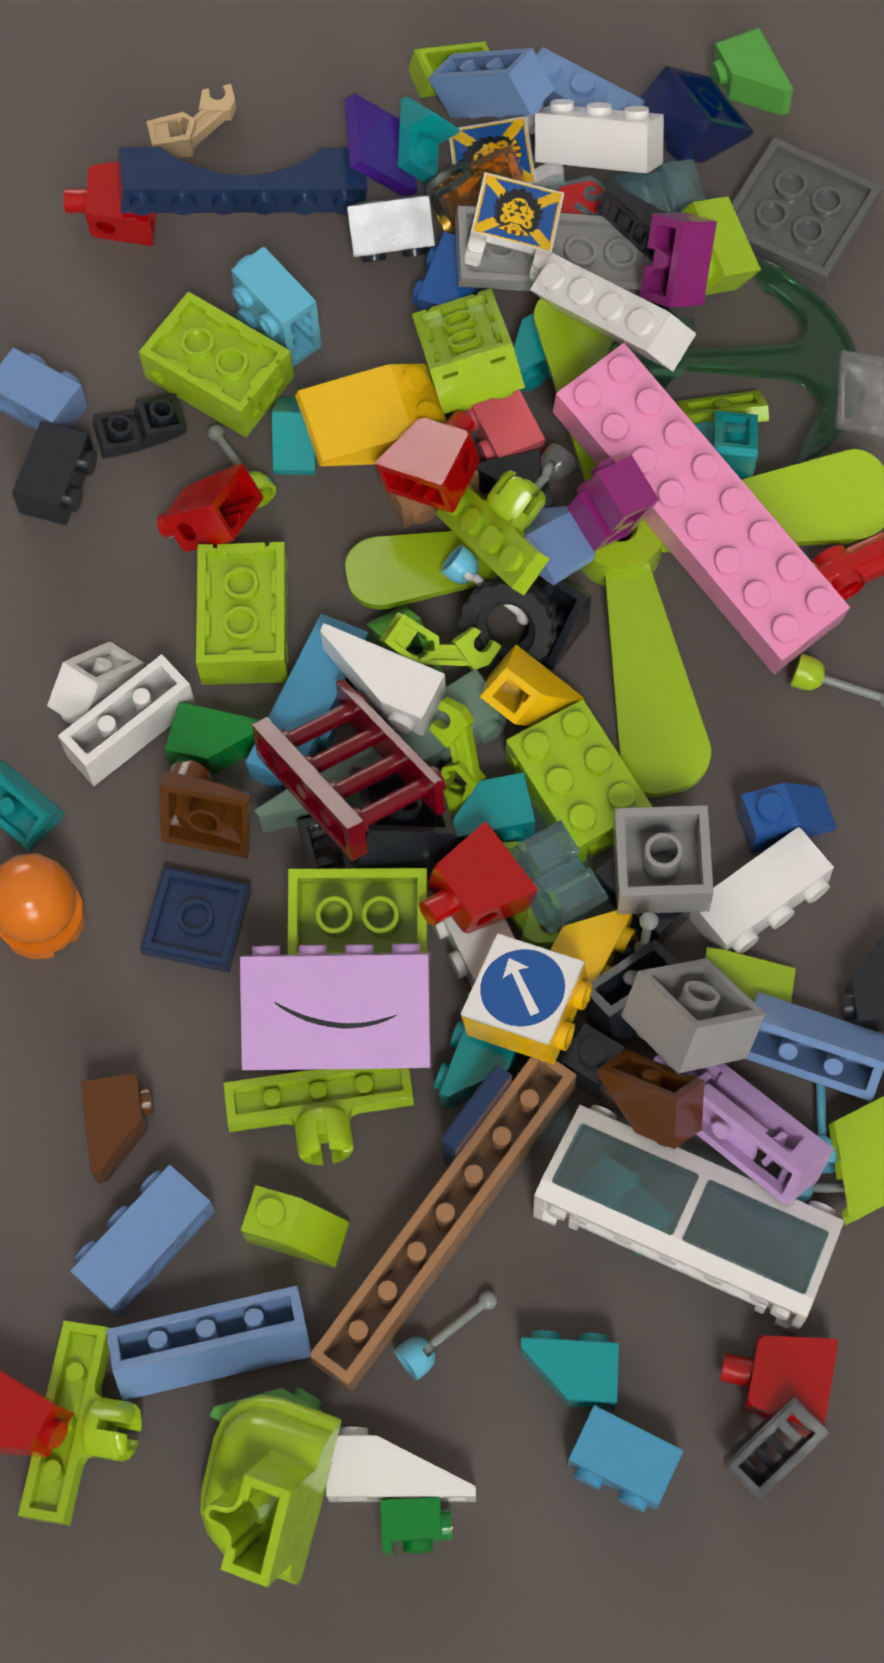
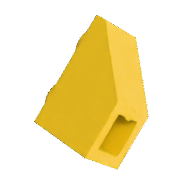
(526, 689)
(595, 941)

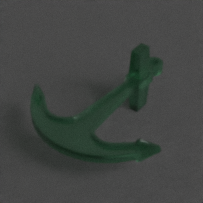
(807, 362)

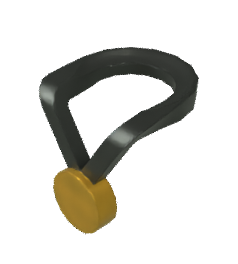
(466, 170)

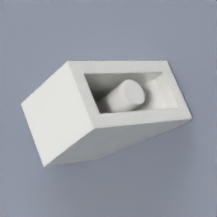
(90, 679)

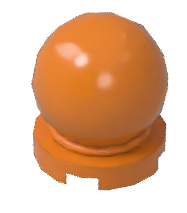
(38, 906)

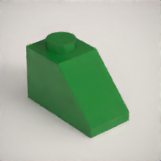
(209, 737)

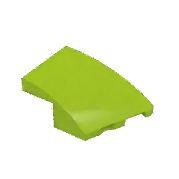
(860, 1159)

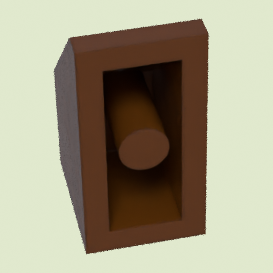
(655, 1098)
(114, 1120)

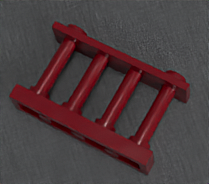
(326, 799)

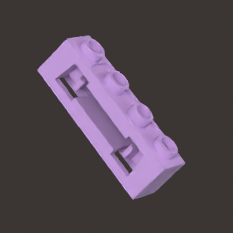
(743, 1120)

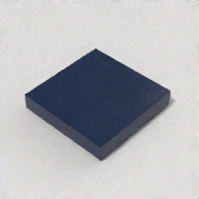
(196, 919)
(474, 1113)

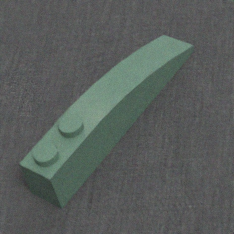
(489, 723)

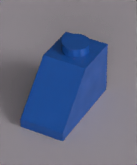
(780, 809)

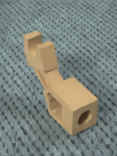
(182, 133)

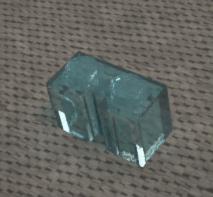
(668, 189)
(563, 883)

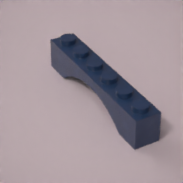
(161, 183)

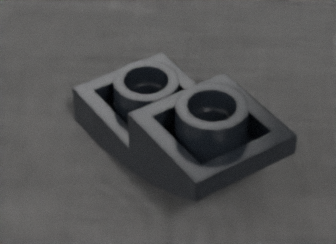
(145, 426)

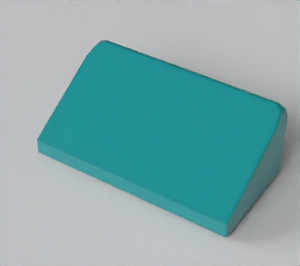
(24, 809)

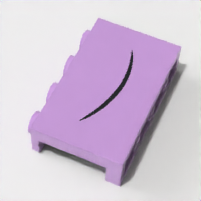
(335, 1008)

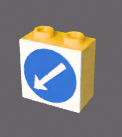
(526, 999)

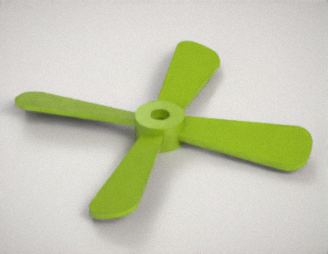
(656, 711)

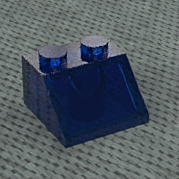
(696, 115)

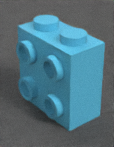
(276, 304)

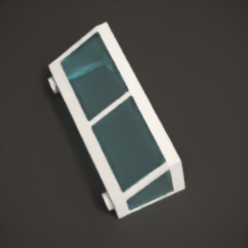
(689, 1215)

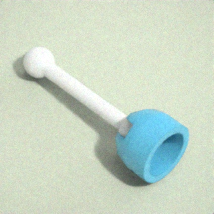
(463, 567)

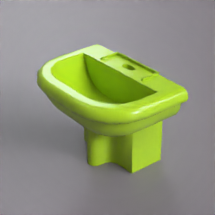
(267, 1486)

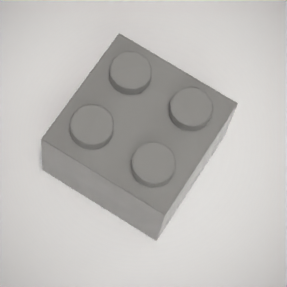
(662, 859)
(692, 1015)

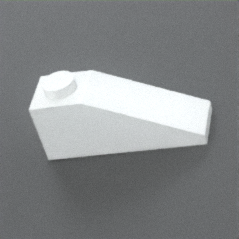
(396, 687)
(377, 1470)

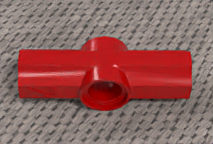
(852, 566)

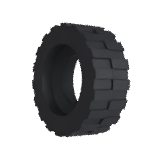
(534, 604)

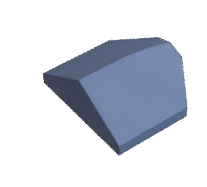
(560, 540)

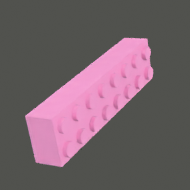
(703, 509)

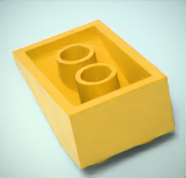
(367, 412)

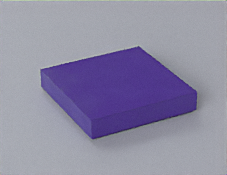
(375, 145)

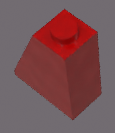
(29, 1419)

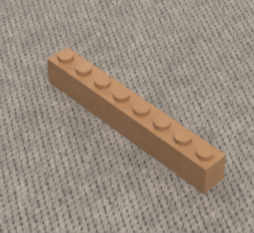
(442, 1222)

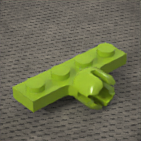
(497, 528)
(316, 1104)
(92, 1431)

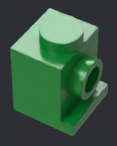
(414, 1524)

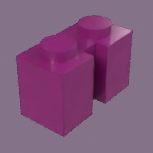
(680, 259)
(612, 501)

